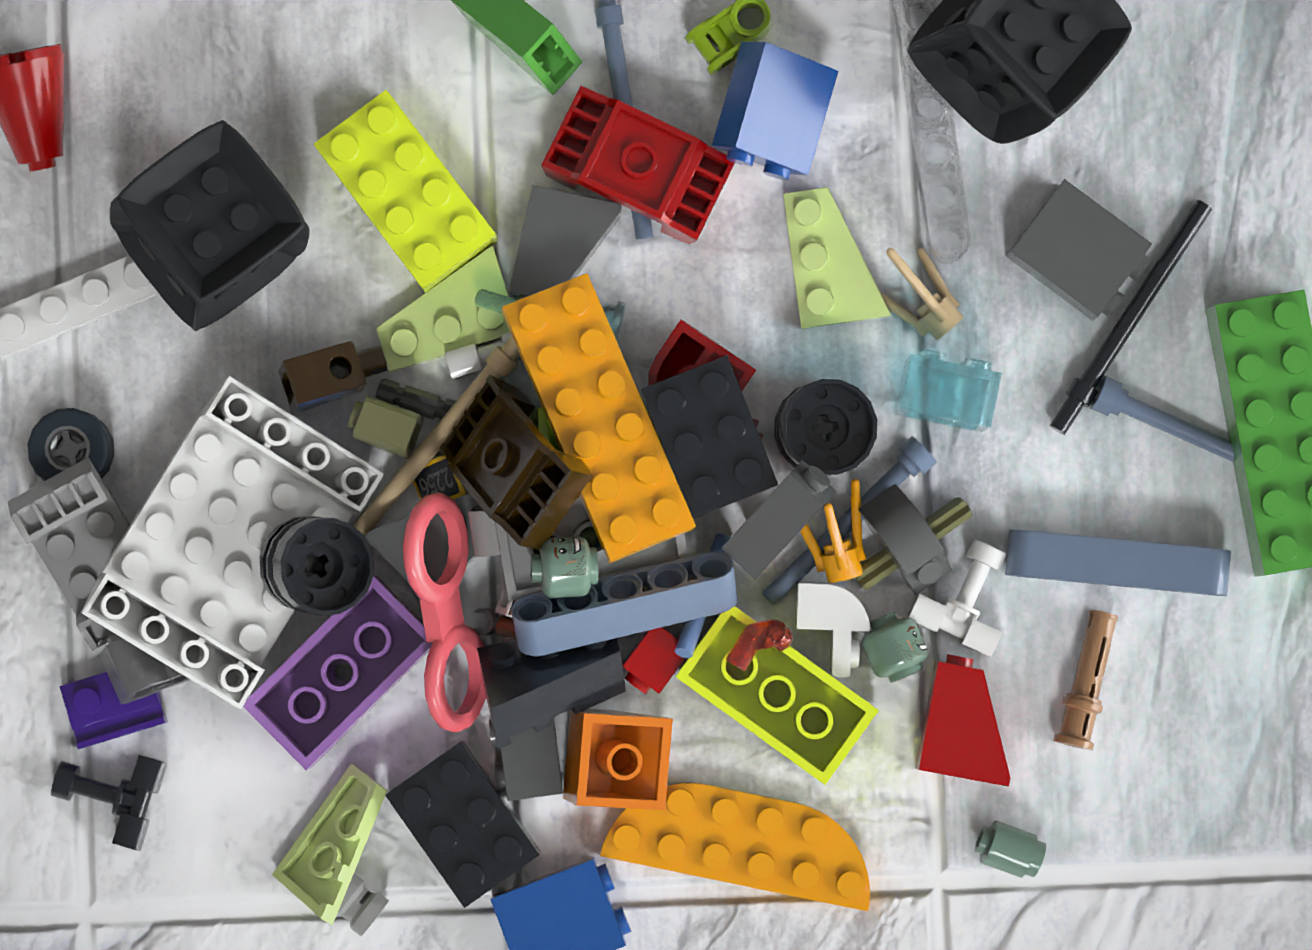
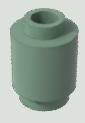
(1010, 849)

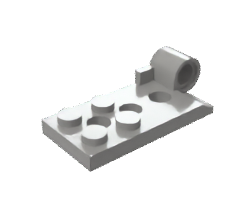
(493, 540)

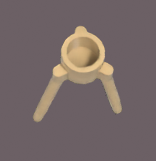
(937, 312)

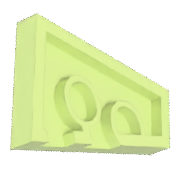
(331, 844)

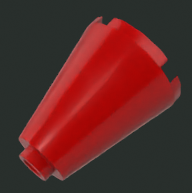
(33, 104)

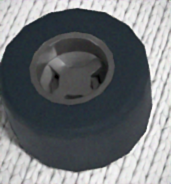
(54, 445)

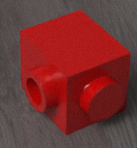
(652, 661)

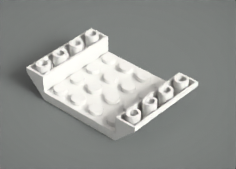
(190, 560)

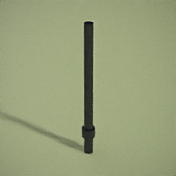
(1083, 390)

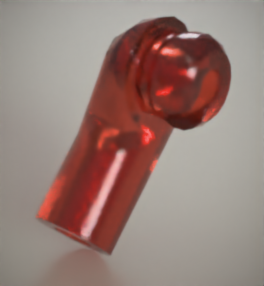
(758, 637)

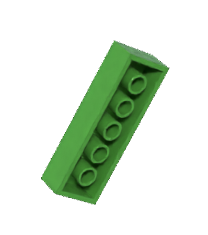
(1267, 404)

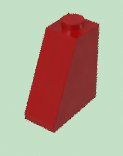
(961, 726)

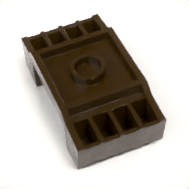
(512, 465)

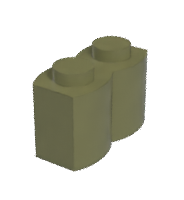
(385, 426)

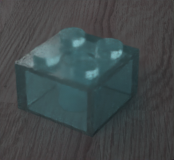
(948, 391)

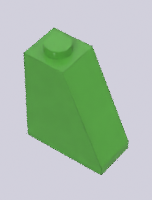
(524, 38)

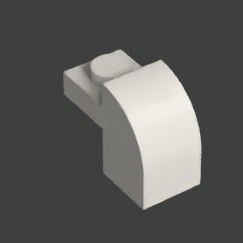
(834, 610)

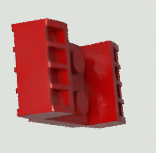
(638, 163)

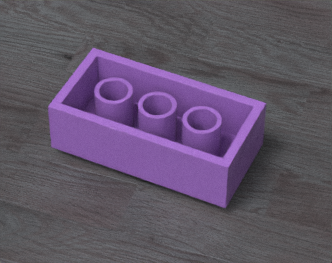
(306, 702)

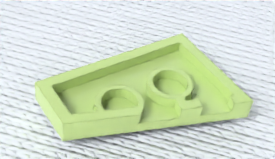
(827, 265)
(446, 316)

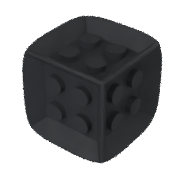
(1017, 61)
(209, 225)

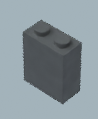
(1081, 251)

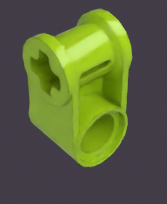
(727, 34)

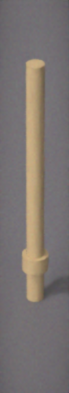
(500, 363)

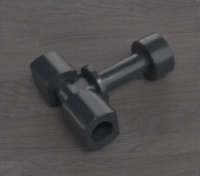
(128, 800)

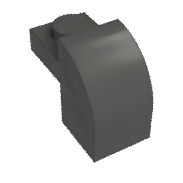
(906, 538)

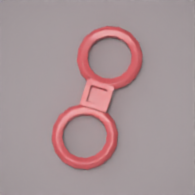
(443, 610)

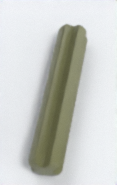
(940, 522)

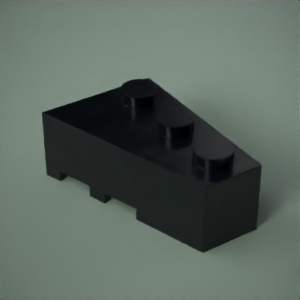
(531, 689)

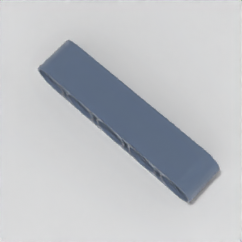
(1118, 562)
(627, 604)

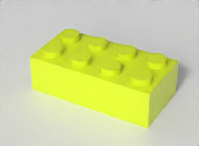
(406, 191)
(779, 698)

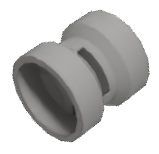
(361, 905)

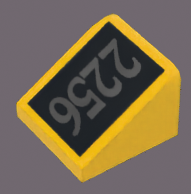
(438, 478)

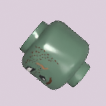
(565, 567)
(895, 647)

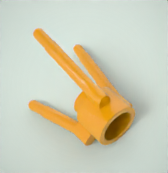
(840, 558)

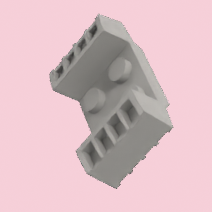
(75, 531)

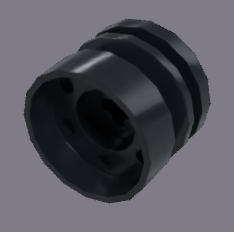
(838, 404)
(340, 570)

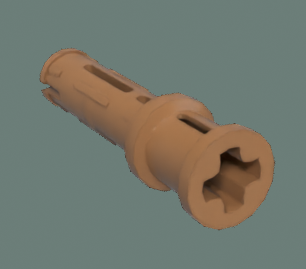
(1083, 702)

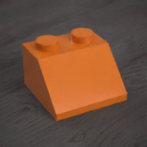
(617, 759)

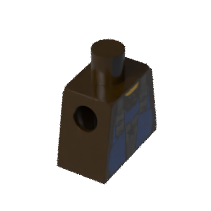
(311, 384)

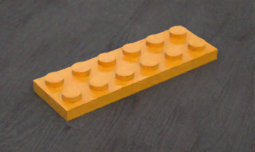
(598, 416)

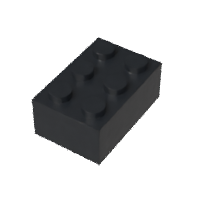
(709, 436)
(463, 824)

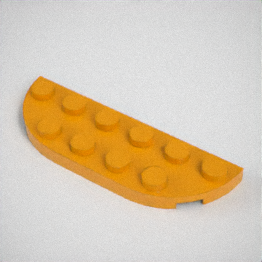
(744, 843)

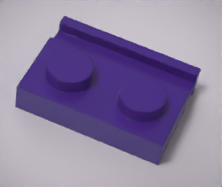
(100, 717)

